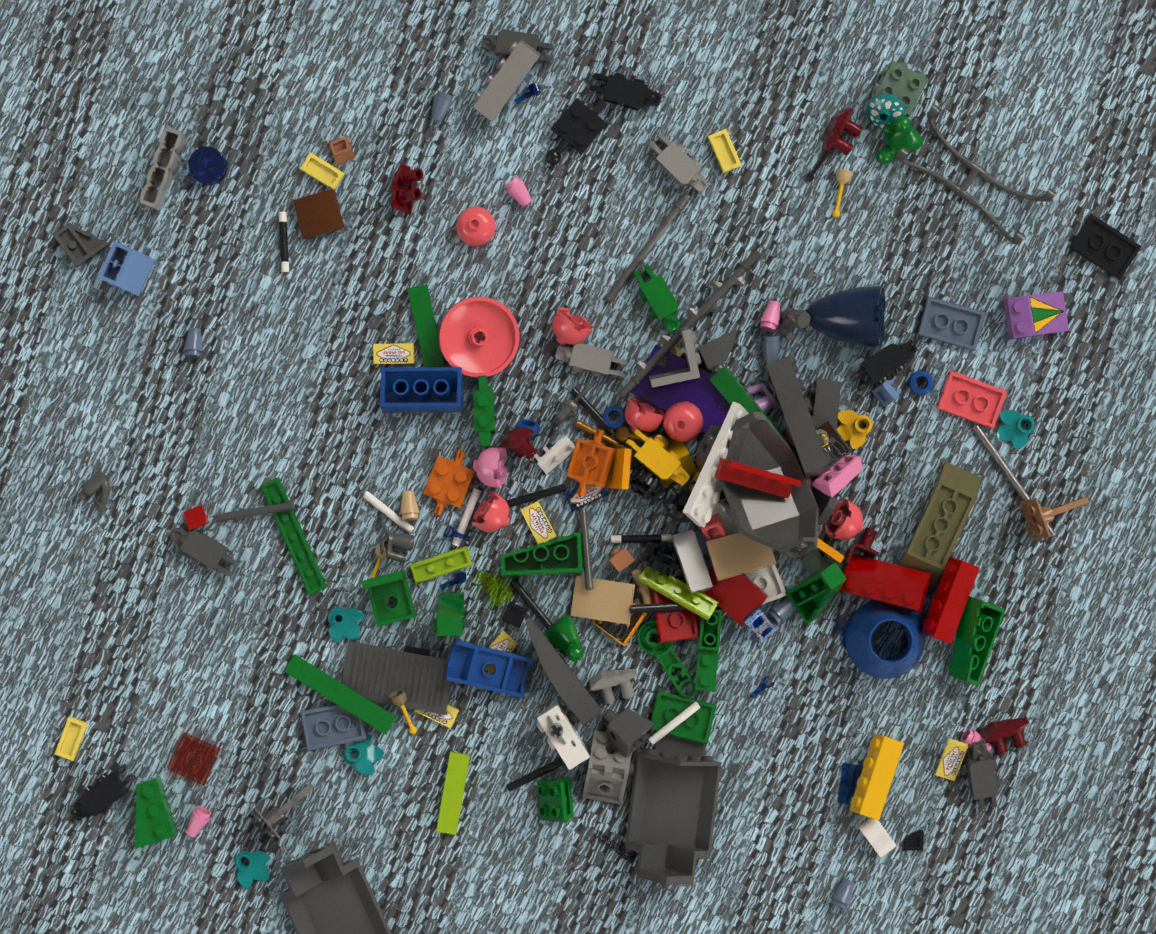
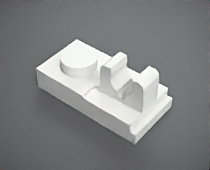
(555, 455)

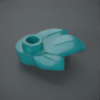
(1012, 428)
(347, 625)
(366, 756)
(254, 869)

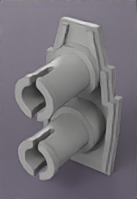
(607, 679)

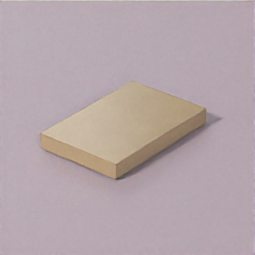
(738, 555)
(605, 602)

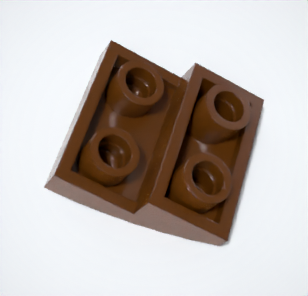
(318, 214)

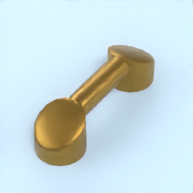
(624, 433)

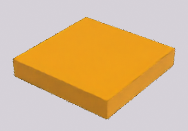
(620, 470)

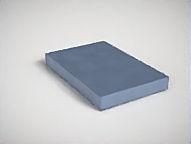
(951, 323)
(331, 727)

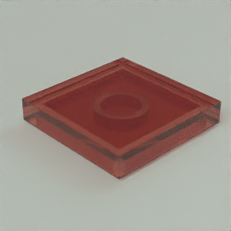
(194, 758)

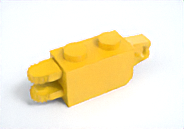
(658, 460)

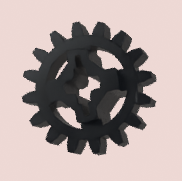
(646, 484)
(662, 559)

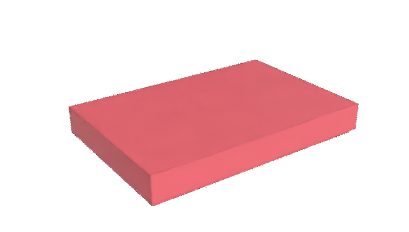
(971, 399)

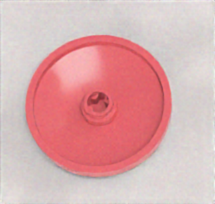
(479, 336)

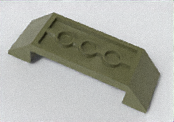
(942, 521)

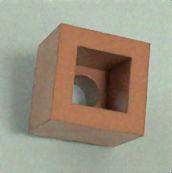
(621, 558)

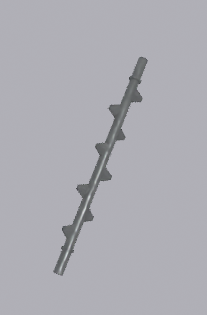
(694, 316)

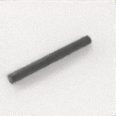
(255, 511)
(586, 549)

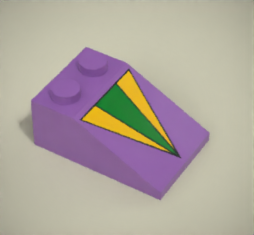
(1035, 315)

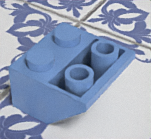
(126, 268)

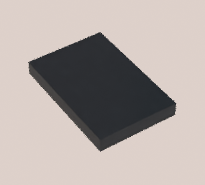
(1105, 247)

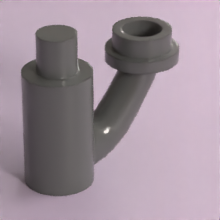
(97, 481)

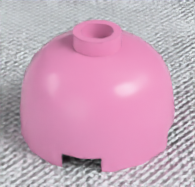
(491, 467)

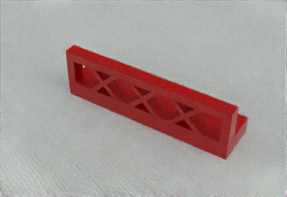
(755, 478)

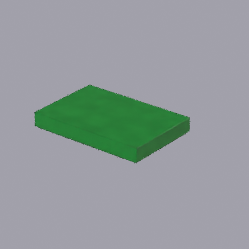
(694, 728)

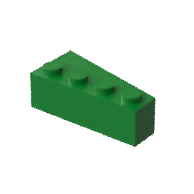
(550, 558)
(975, 640)

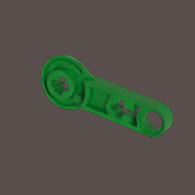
(665, 655)

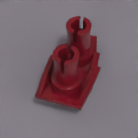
(838, 123)
(402, 188)
(518, 442)
(997, 731)

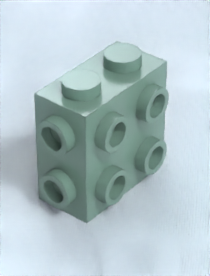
(901, 83)

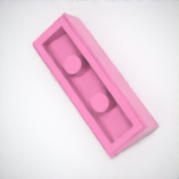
(839, 476)

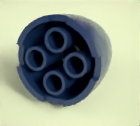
(851, 315)

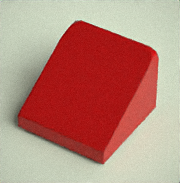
(196, 517)

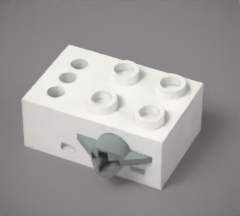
(562, 735)

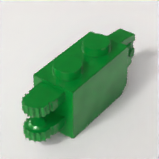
(659, 299)
(484, 411)

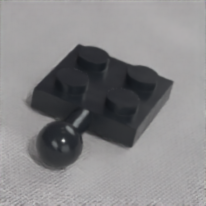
(576, 128)

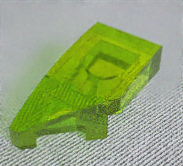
(496, 588)

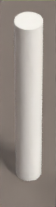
(388, 512)
(467, 515)
(674, 723)

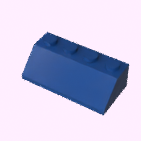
(421, 389)

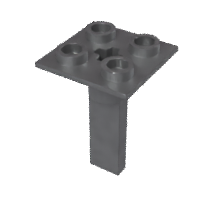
(275, 815)

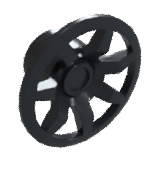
(679, 500)

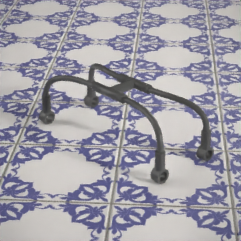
(975, 170)

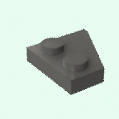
(79, 244)

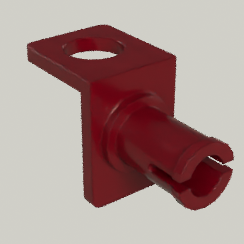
(864, 546)

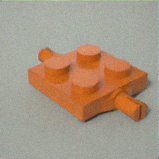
(590, 462)
(449, 482)

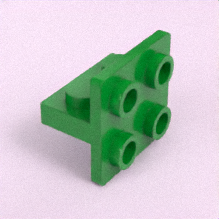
(555, 799)

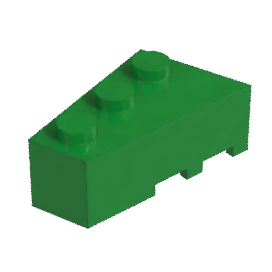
(816, 591)
(450, 615)
(153, 813)

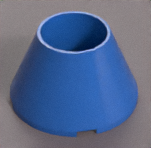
(859, 635)

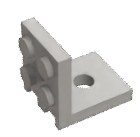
(692, 358)
(606, 770)

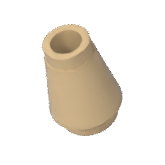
(409, 507)

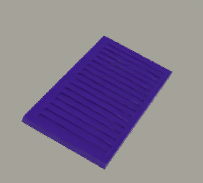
(696, 391)

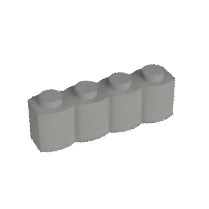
(160, 174)

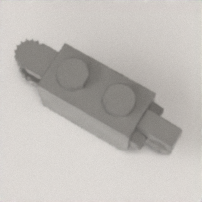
(679, 165)
(591, 359)

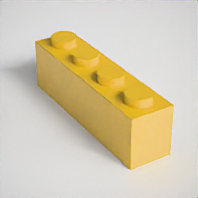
(876, 776)

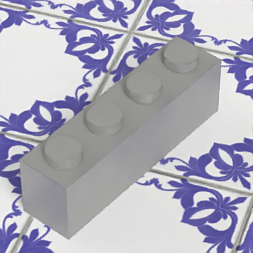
(506, 81)

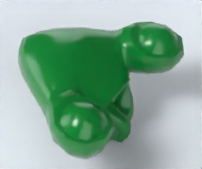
(899, 135)
(565, 638)

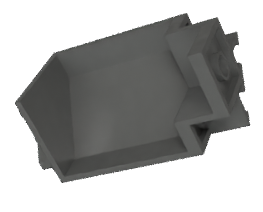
(672, 809)
(330, 895)

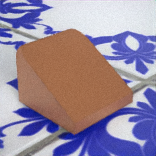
(342, 150)

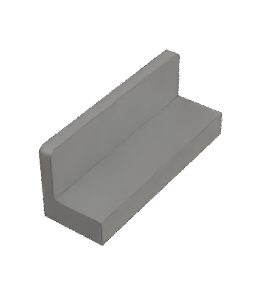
(691, 561)

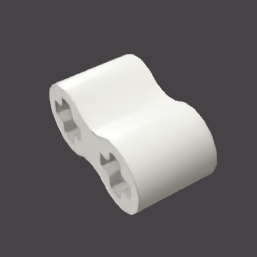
(877, 837)

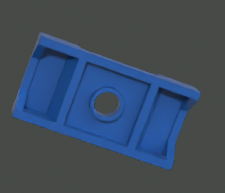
(468, 662)

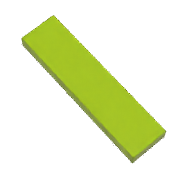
(679, 592)
(453, 793)

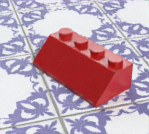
(886, 583)
(950, 600)

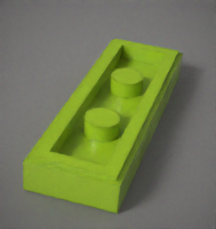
(441, 564)

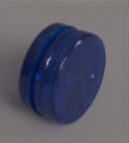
(208, 165)

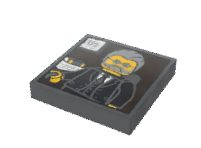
(833, 441)

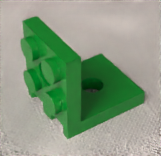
(389, 585)

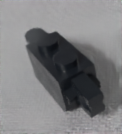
(626, 92)
(884, 362)
(102, 795)

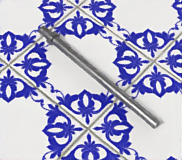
(678, 206)
(1004, 467)

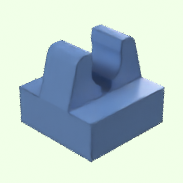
(886, 393)

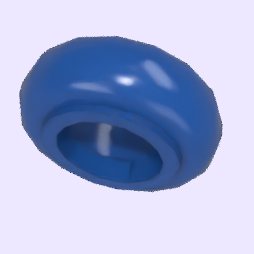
(915, 389)
(614, 408)
(529, 424)

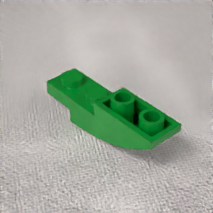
(708, 652)

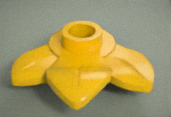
(850, 430)

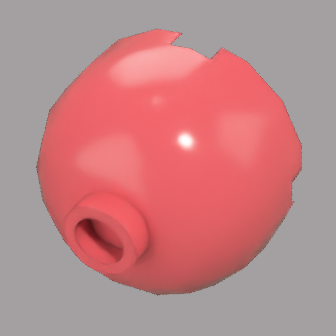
(475, 226)
(570, 328)
(643, 416)
(683, 421)
(492, 514)
(846, 521)

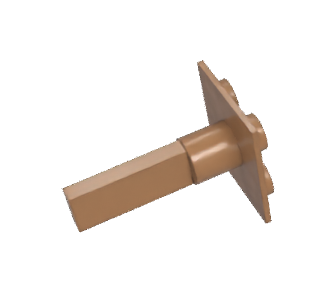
(1038, 517)

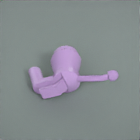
(766, 402)

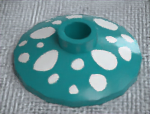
(887, 105)

